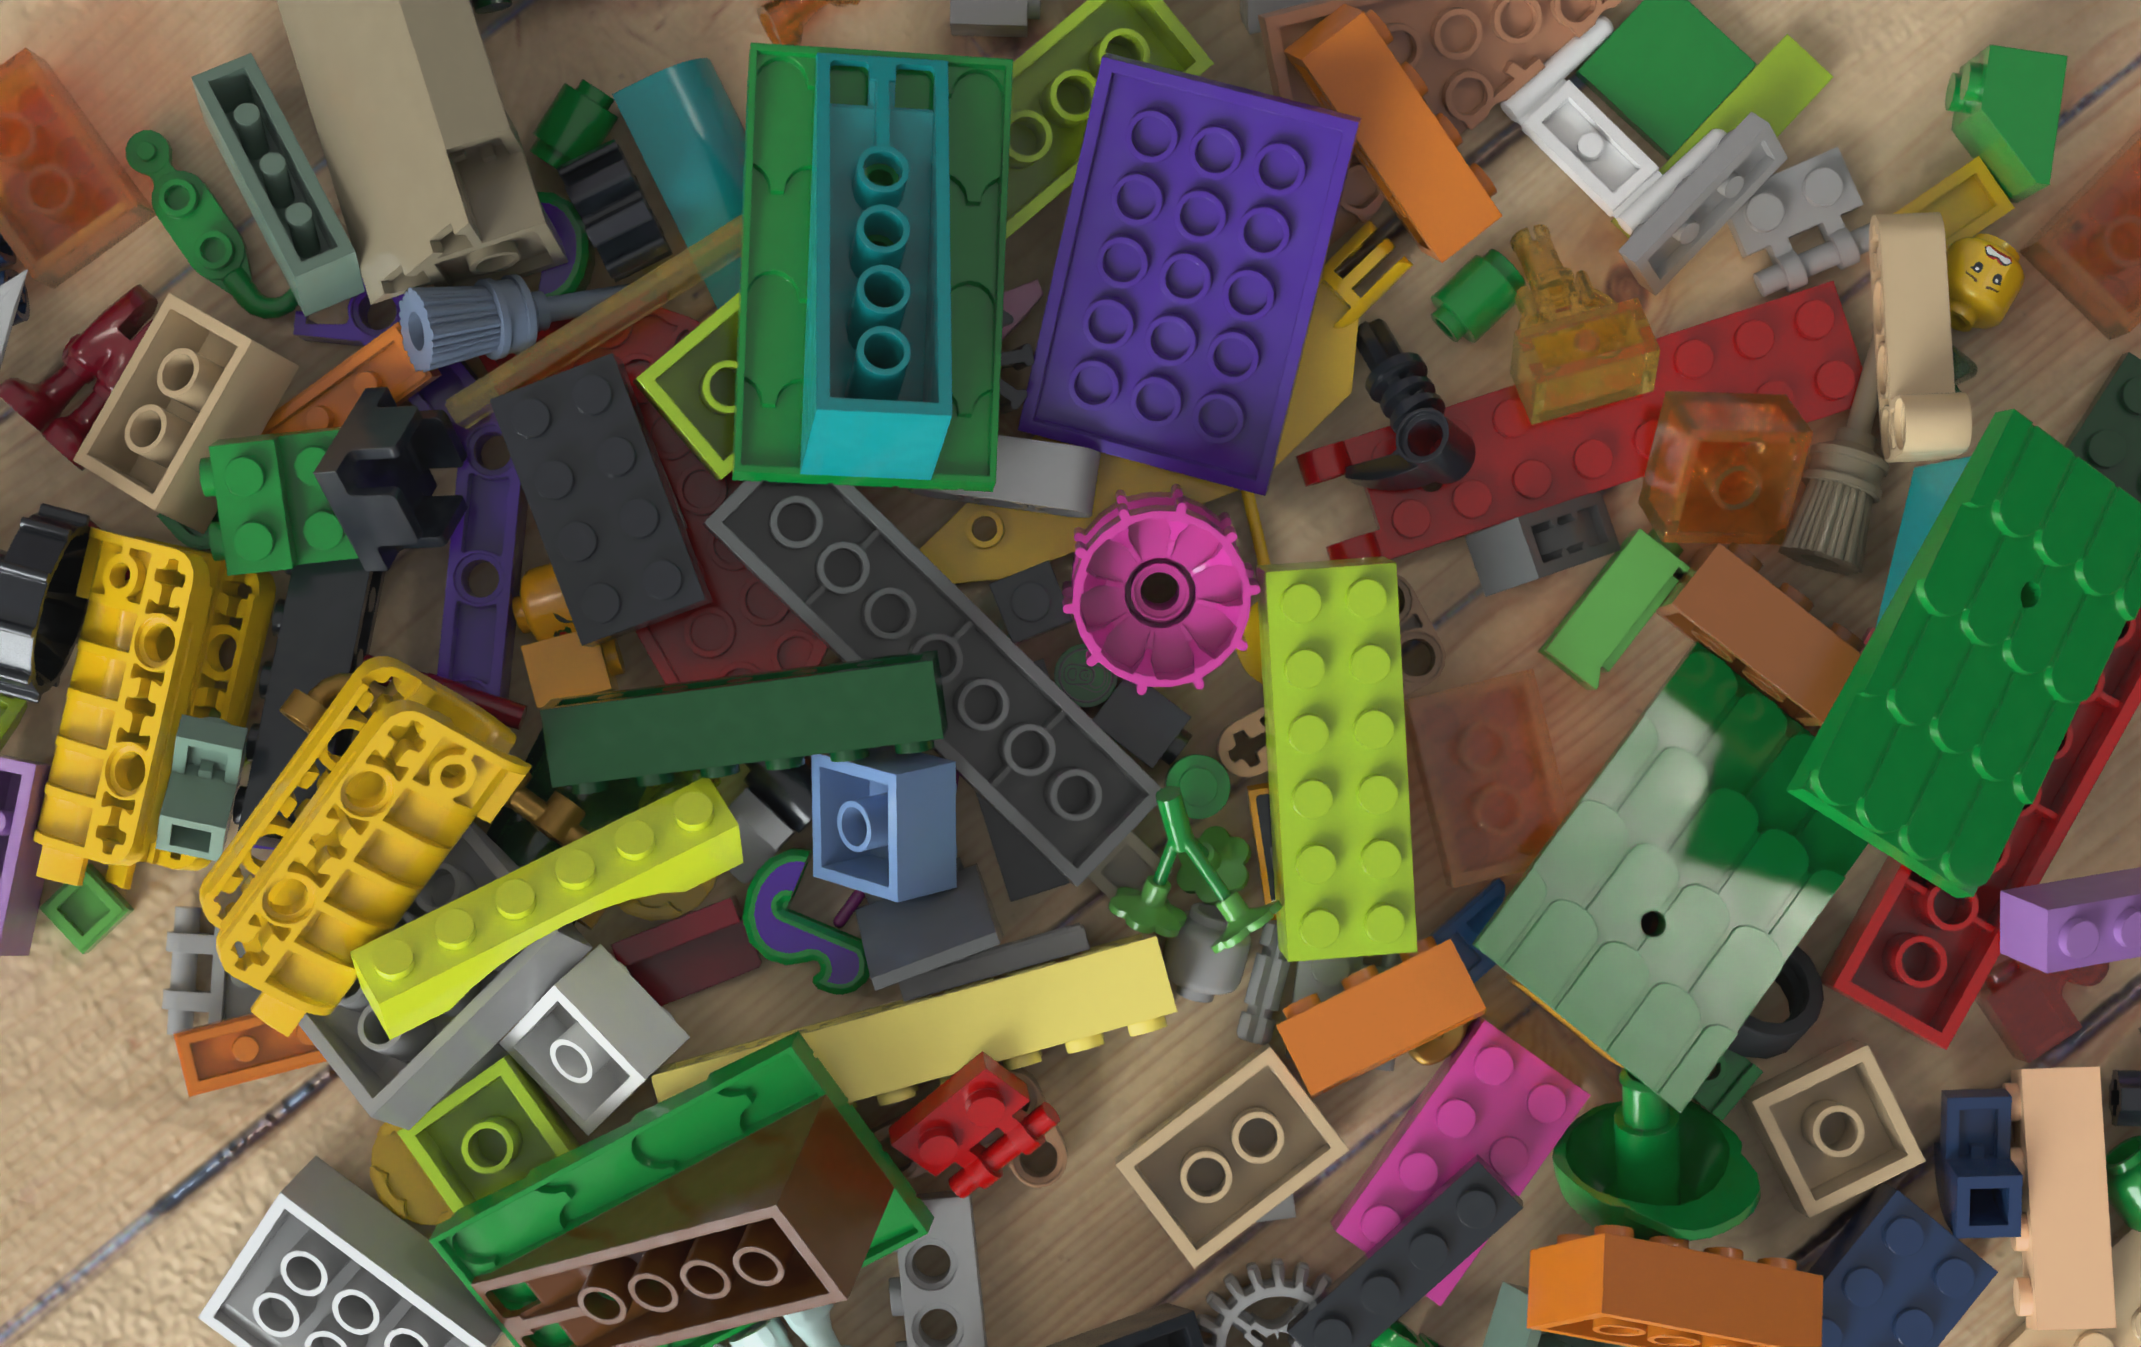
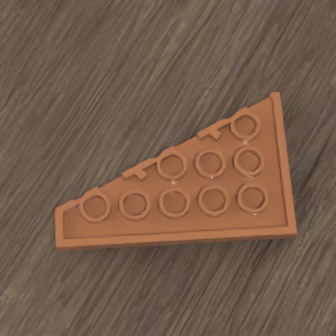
(1460, 48)

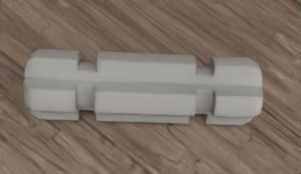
(1264, 989)

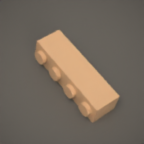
(2063, 1200)

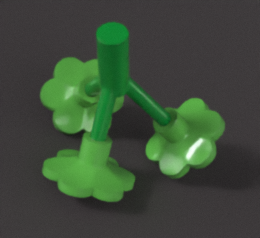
(1210, 868)

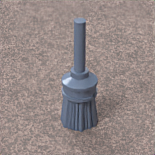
(481, 319)

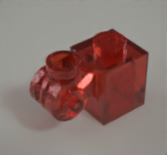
(2029, 1005)

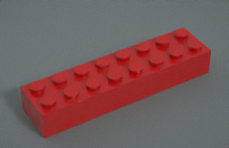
(1926, 954)

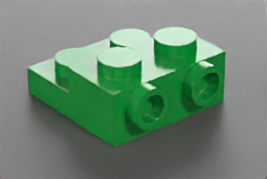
(272, 502)

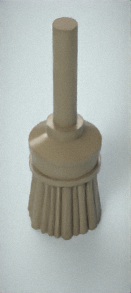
(1840, 488)

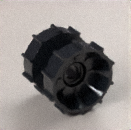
(39, 600)

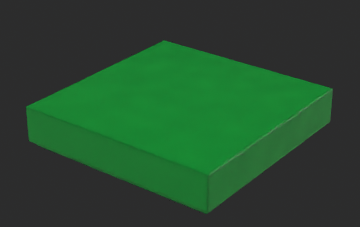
(1665, 71)

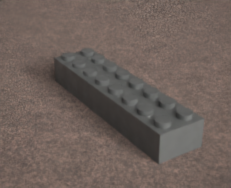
(1007, 721)

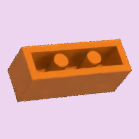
(1379, 1016)

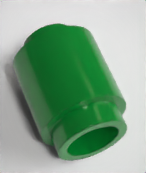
(573, 124)
(1476, 296)

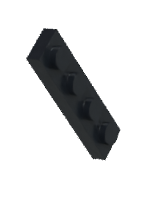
(1409, 1260)

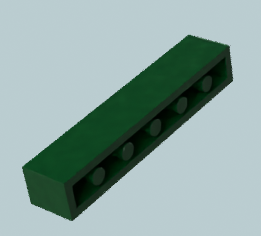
(745, 720)

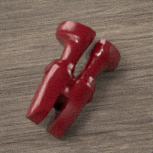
(96, 353)

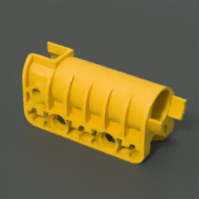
(137, 668)
(360, 841)

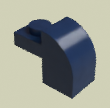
(1973, 1166)

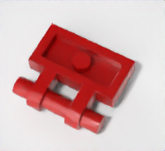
(965, 1111)

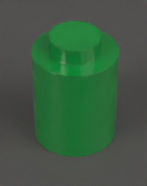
(1202, 784)

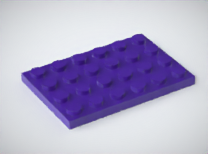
(1187, 272)

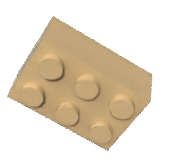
(174, 400)
(1230, 1155)

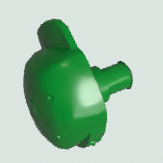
(1655, 1168)

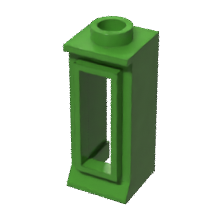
(1614, 607)

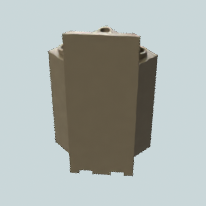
(418, 143)

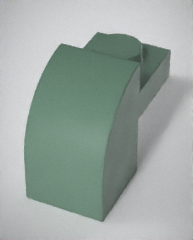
(202, 787)

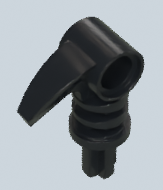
(1415, 415)

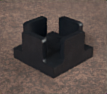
(383, 479)

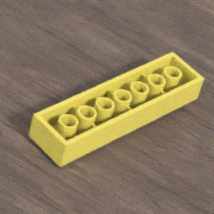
(1005, 1016)

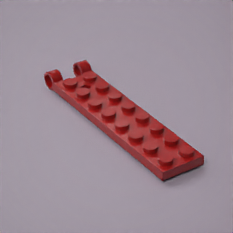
(1777, 347)

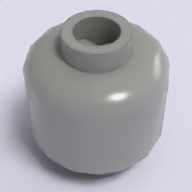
(1193, 963)

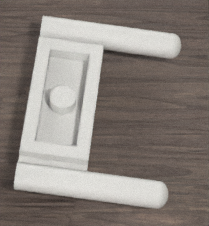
(1590, 144)

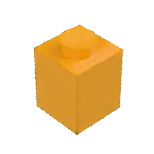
(567, 669)

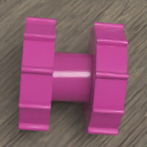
(1170, 639)

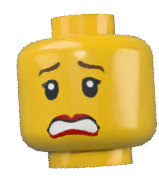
(1982, 281)

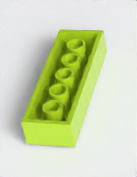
(1337, 758)

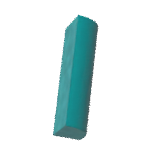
(692, 152)

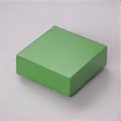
(87, 911)

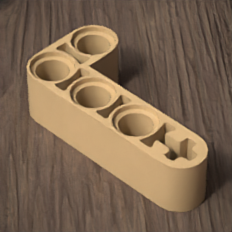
(1913, 341)

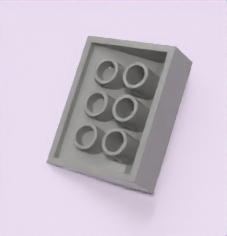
(413, 1071)
(342, 1274)

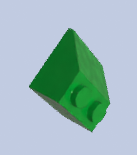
(2009, 114)

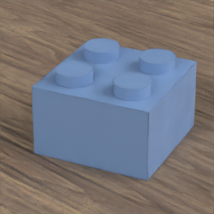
(885, 823)

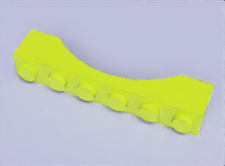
(448, 951)

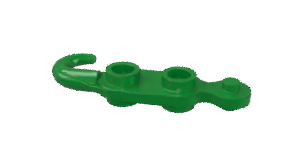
(201, 226)

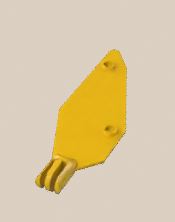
(1320, 387)

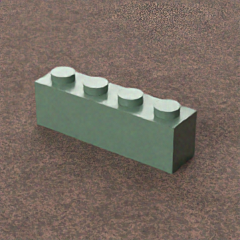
(278, 184)

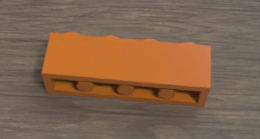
(1399, 138)

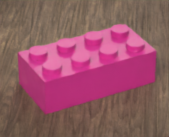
(1481, 1101)

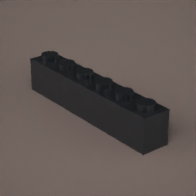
(320, 632)

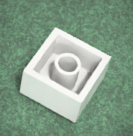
(594, 1039)

